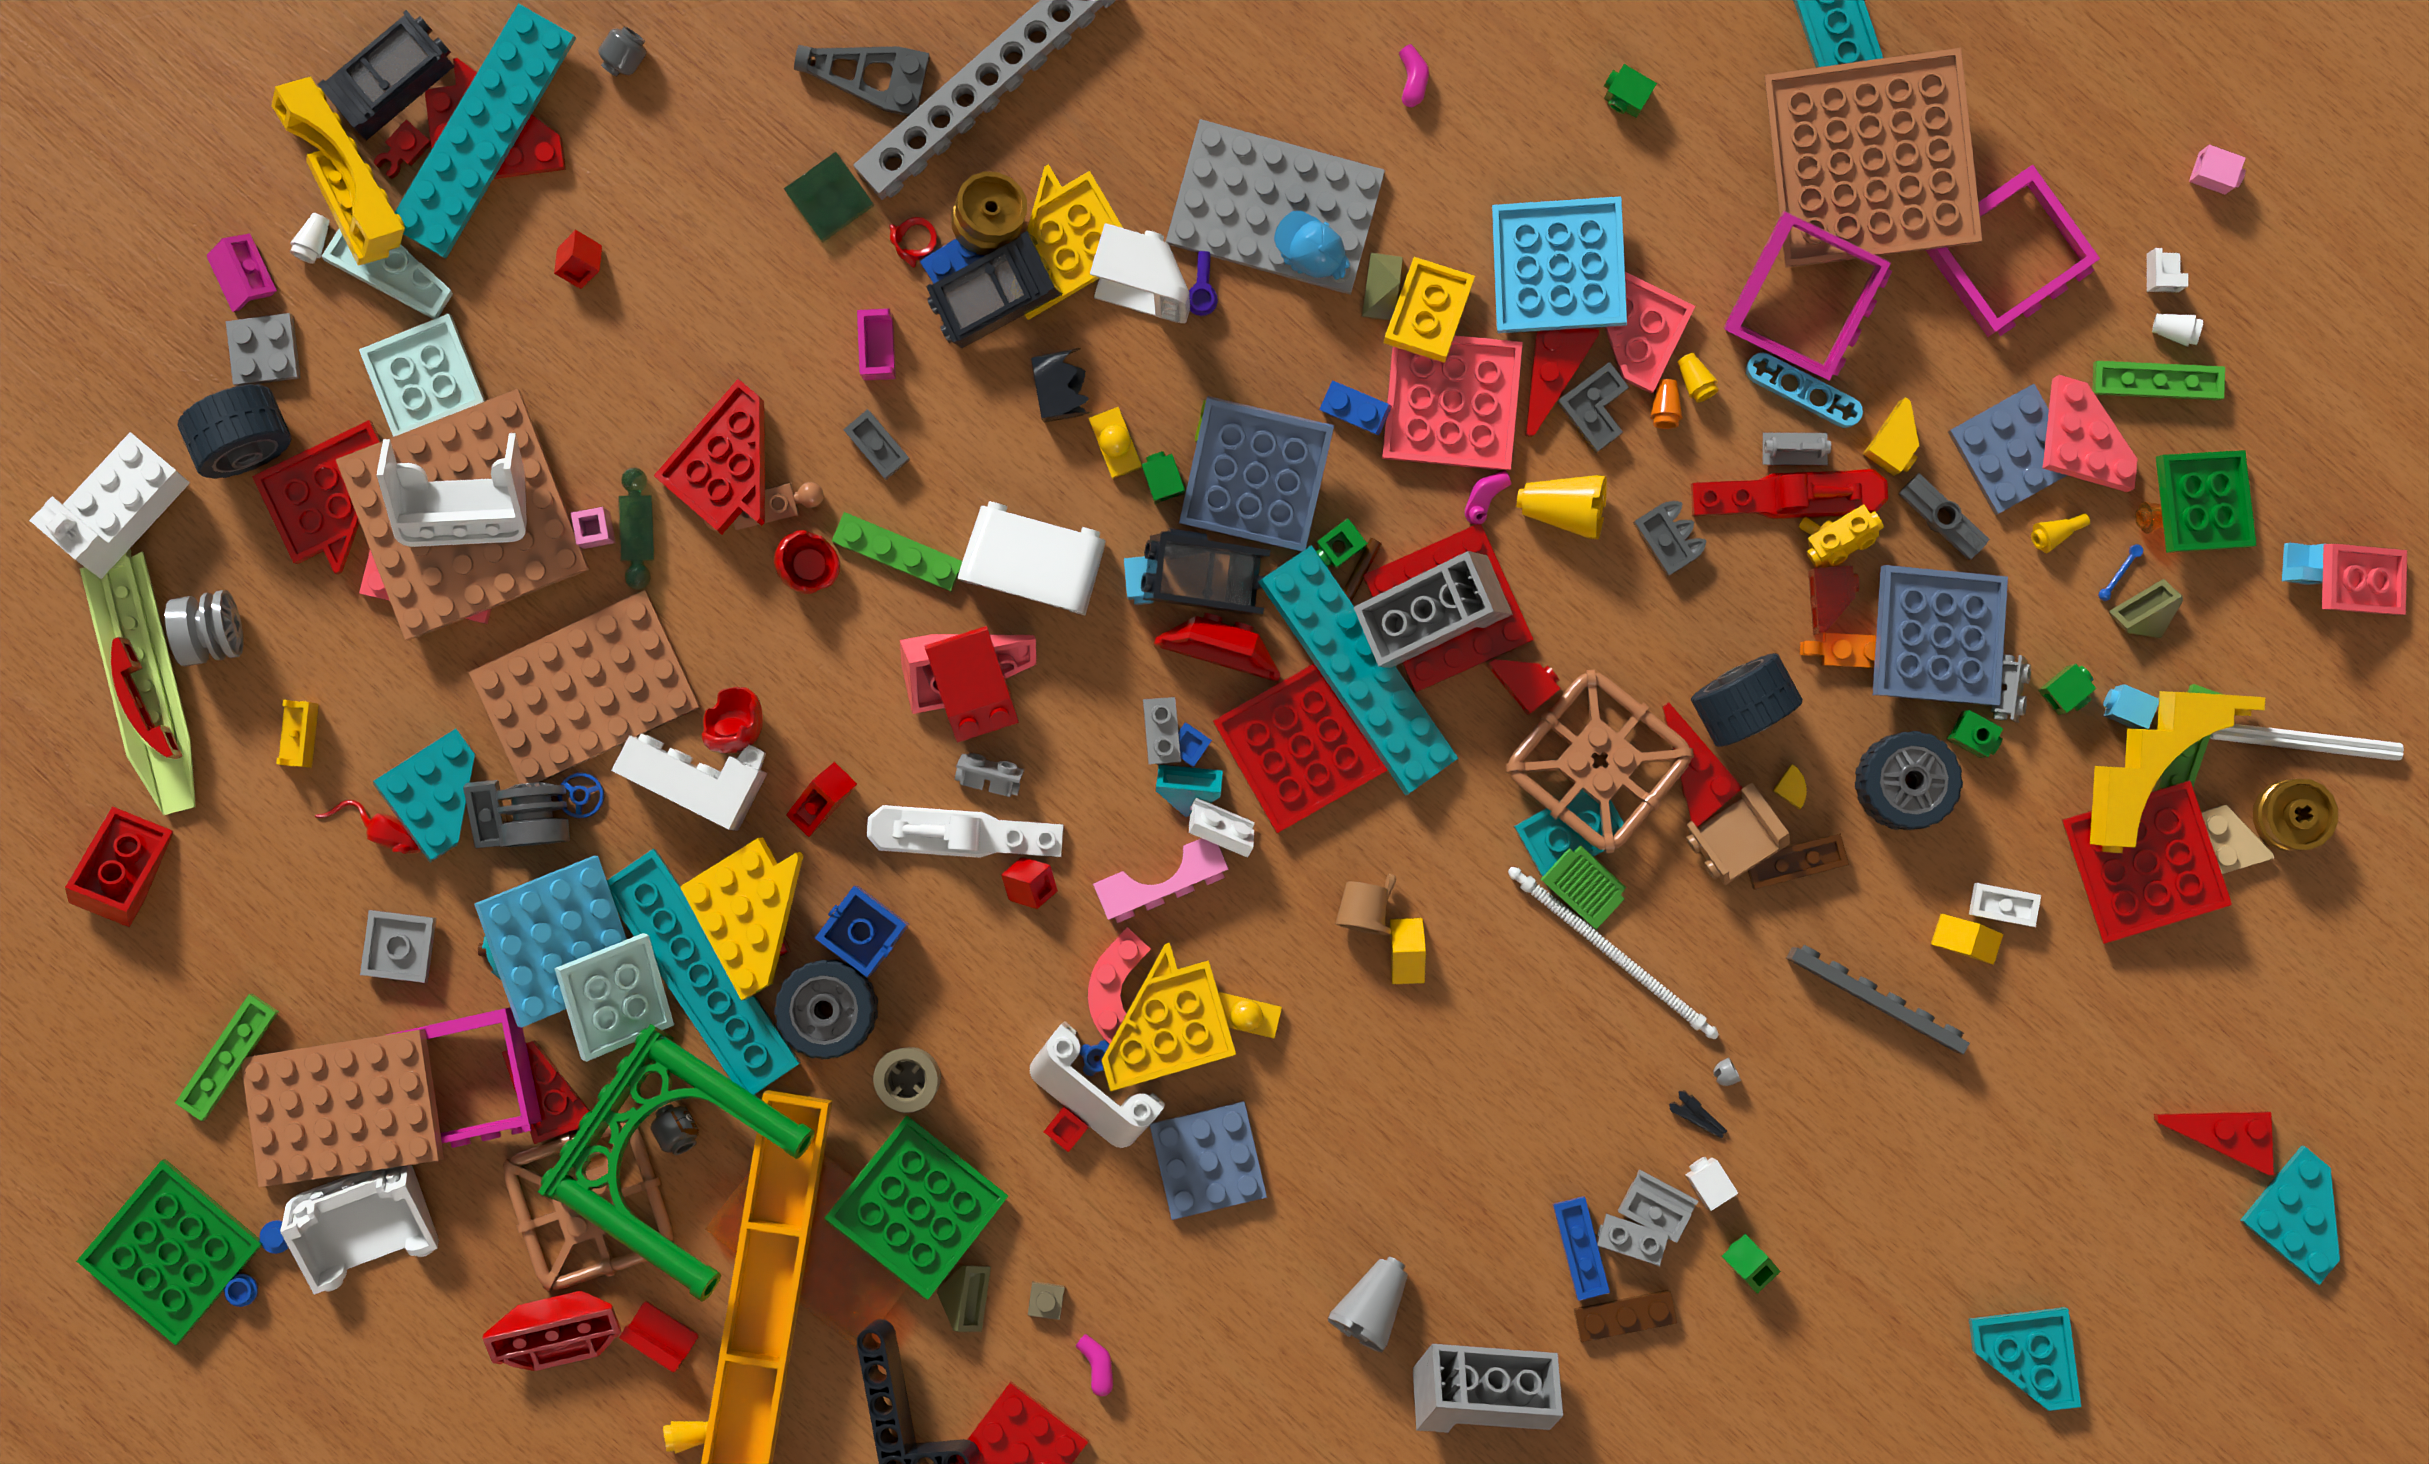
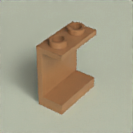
(1739, 836)

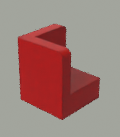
(578, 259)
(1029, 882)

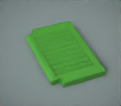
(1585, 885)

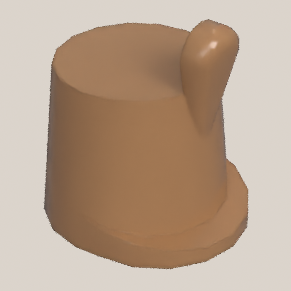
(1365, 906)

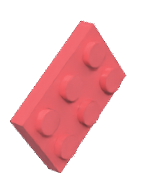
(2364, 579)

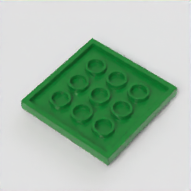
(916, 1207)
(170, 1252)

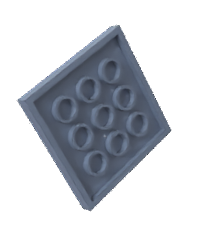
(1256, 473)
(1940, 635)

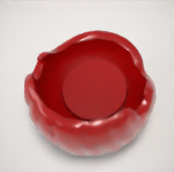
(806, 562)
(733, 721)

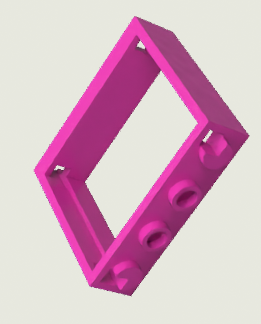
(1967, 291)
(1849, 332)
(520, 1069)

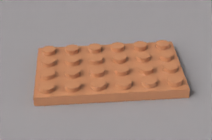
(584, 689)
(342, 1108)

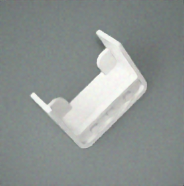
(1140, 274)
(456, 509)

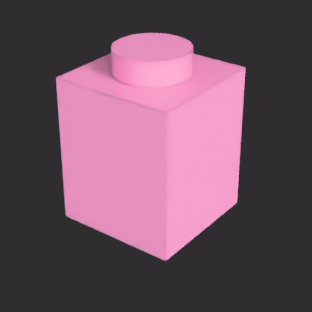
(2218, 170)
(593, 527)

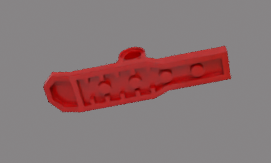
(1793, 495)

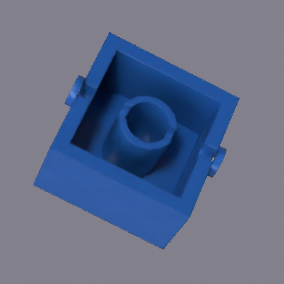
(862, 931)

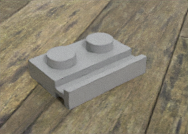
(1657, 1205)

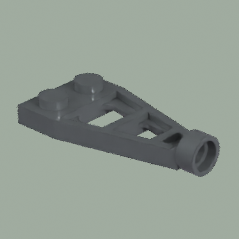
(905, 82)

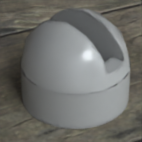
(1726, 1073)

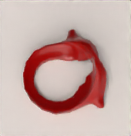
(899, 231)

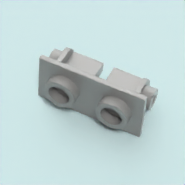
(1795, 448)
(2014, 676)
(1161, 730)
(974, 769)
(1632, 1239)

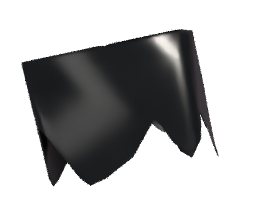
(1058, 386)

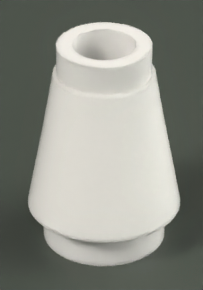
(310, 239)
(2179, 328)

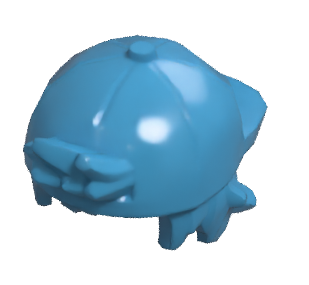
(1311, 246)

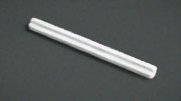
(2311, 741)

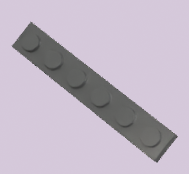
(1890, 1005)

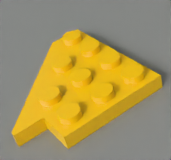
(1068, 230)
(745, 912)
(1169, 1026)

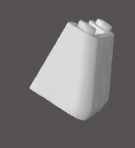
(1032, 559)
(1113, 1122)
(356, 1223)

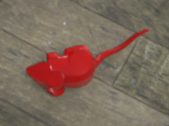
(381, 829)

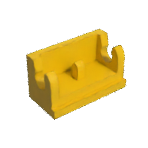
(298, 734)

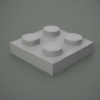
(263, 349)
(398, 946)

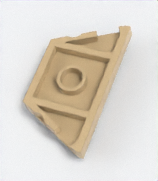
(2233, 841)

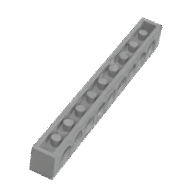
(968, 81)

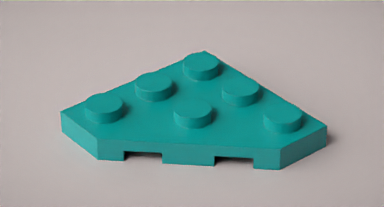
(430, 794)
(2299, 1215)
(2032, 1353)

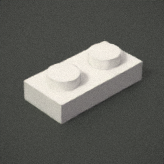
(2004, 904)

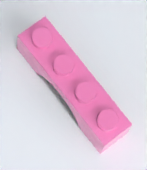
(1122, 894)

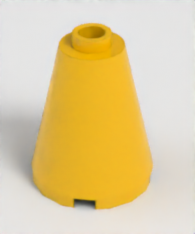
(1567, 503)

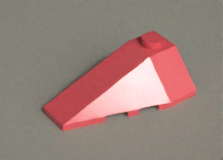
(1013, 652)

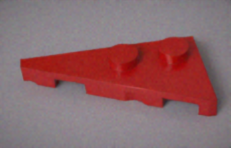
(1554, 363)
(1706, 780)
(2236, 1134)

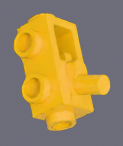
(1836, 540)

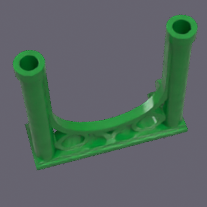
(568, 1178)

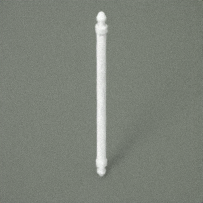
(1696, 1020)

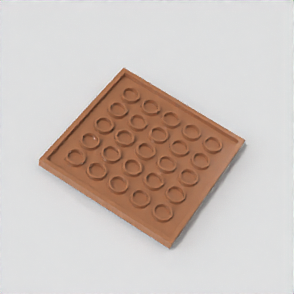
(1875, 155)
(452, 582)

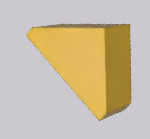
(1967, 938)
(1407, 951)

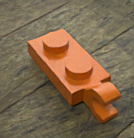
(1843, 650)

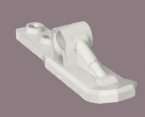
(959, 833)

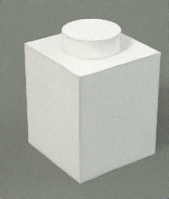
(1710, 1182)

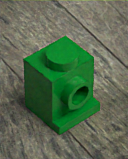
(1344, 533)

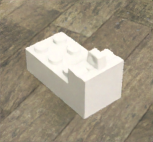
(112, 506)
(702, 789)

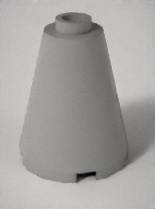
(1372, 1305)

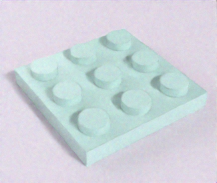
(422, 375)
(613, 996)

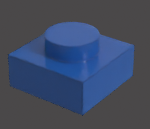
(1192, 744)

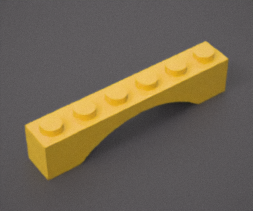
(306, 114)

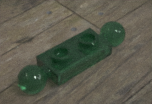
(635, 528)

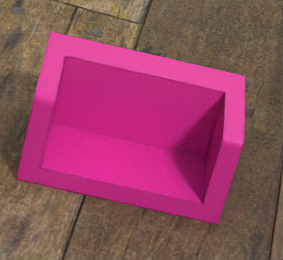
(876, 344)

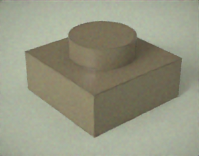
(1046, 1300)

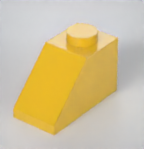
(1895, 441)

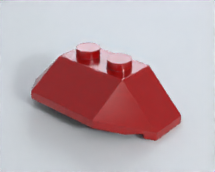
(1221, 645)
(552, 1332)

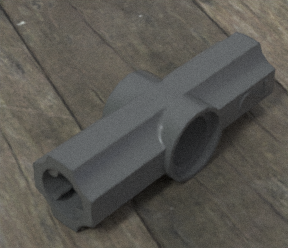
(1960, 530)

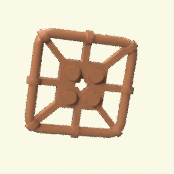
(1601, 782)
(575, 1227)

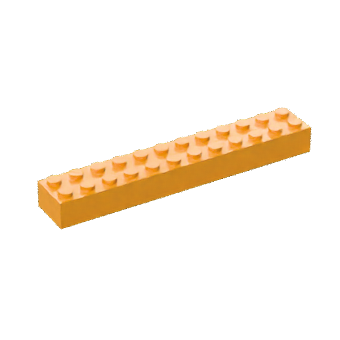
(766, 1290)

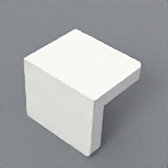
(2164, 272)

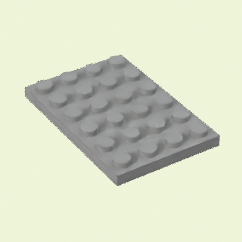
(1247, 183)

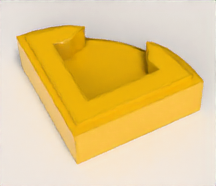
(1792, 787)

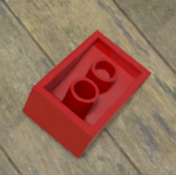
(972, 684)
(119, 866)

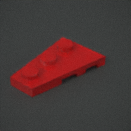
(558, 1102)

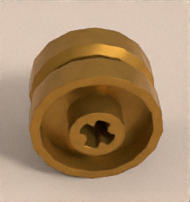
(988, 212)
(2308, 828)

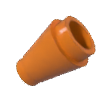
(1666, 406)

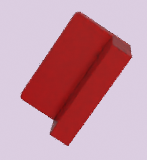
(659, 1336)

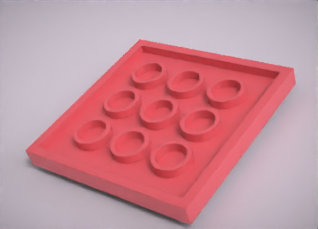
(1456, 408)

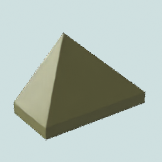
(1382, 286)
(2149, 611)
(965, 1297)

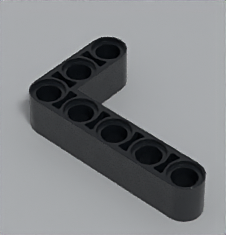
(898, 1416)

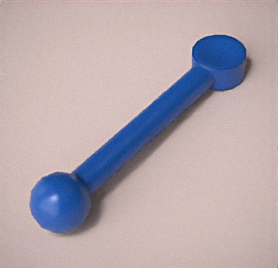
(2134, 551)

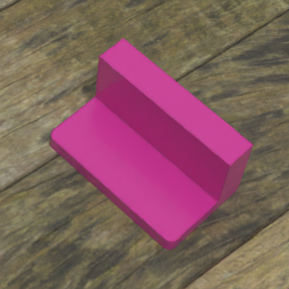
(240, 271)

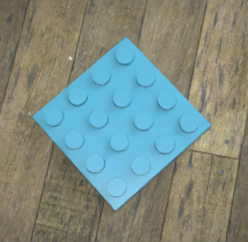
(1559, 265)
(544, 928)

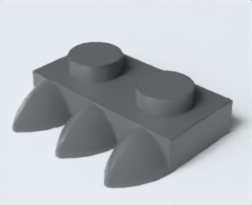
(1668, 538)

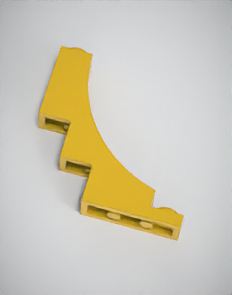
(2123, 791)

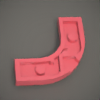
(1107, 982)

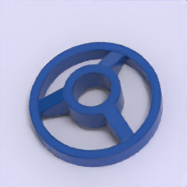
(588, 791)

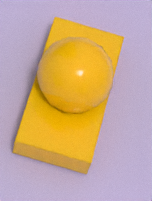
(1115, 442)
(1250, 1015)

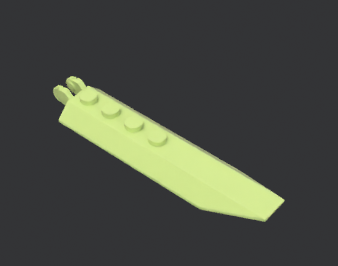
(126, 608)

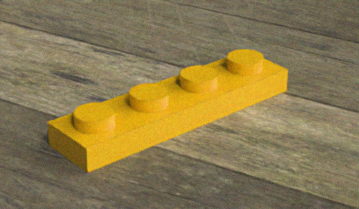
(338, 199)

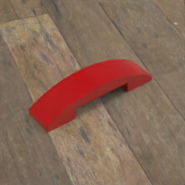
(123, 664)

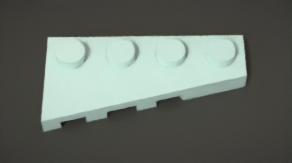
(396, 276)

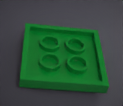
(2205, 501)

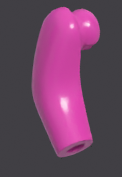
(1417, 76)
(1482, 495)
(1100, 1365)

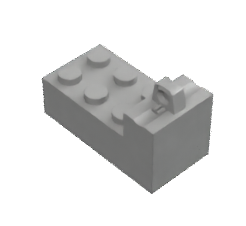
(1432, 608)
(1486, 1388)

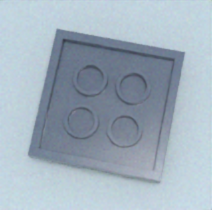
(2007, 449)
(1208, 1160)

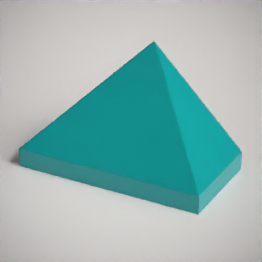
(1185, 784)

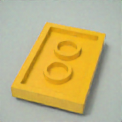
(1429, 309)

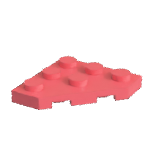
(1651, 332)
(2084, 438)

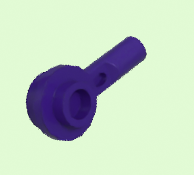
(1202, 295)

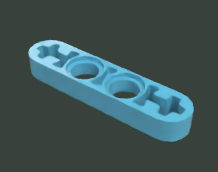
(1801, 395)

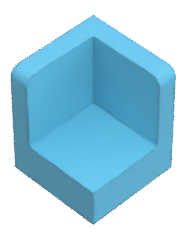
(2303, 563)

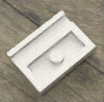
(1221, 827)

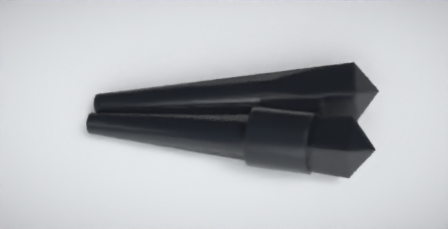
(1695, 1113)

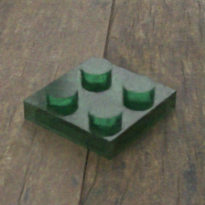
(829, 197)

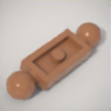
(782, 503)

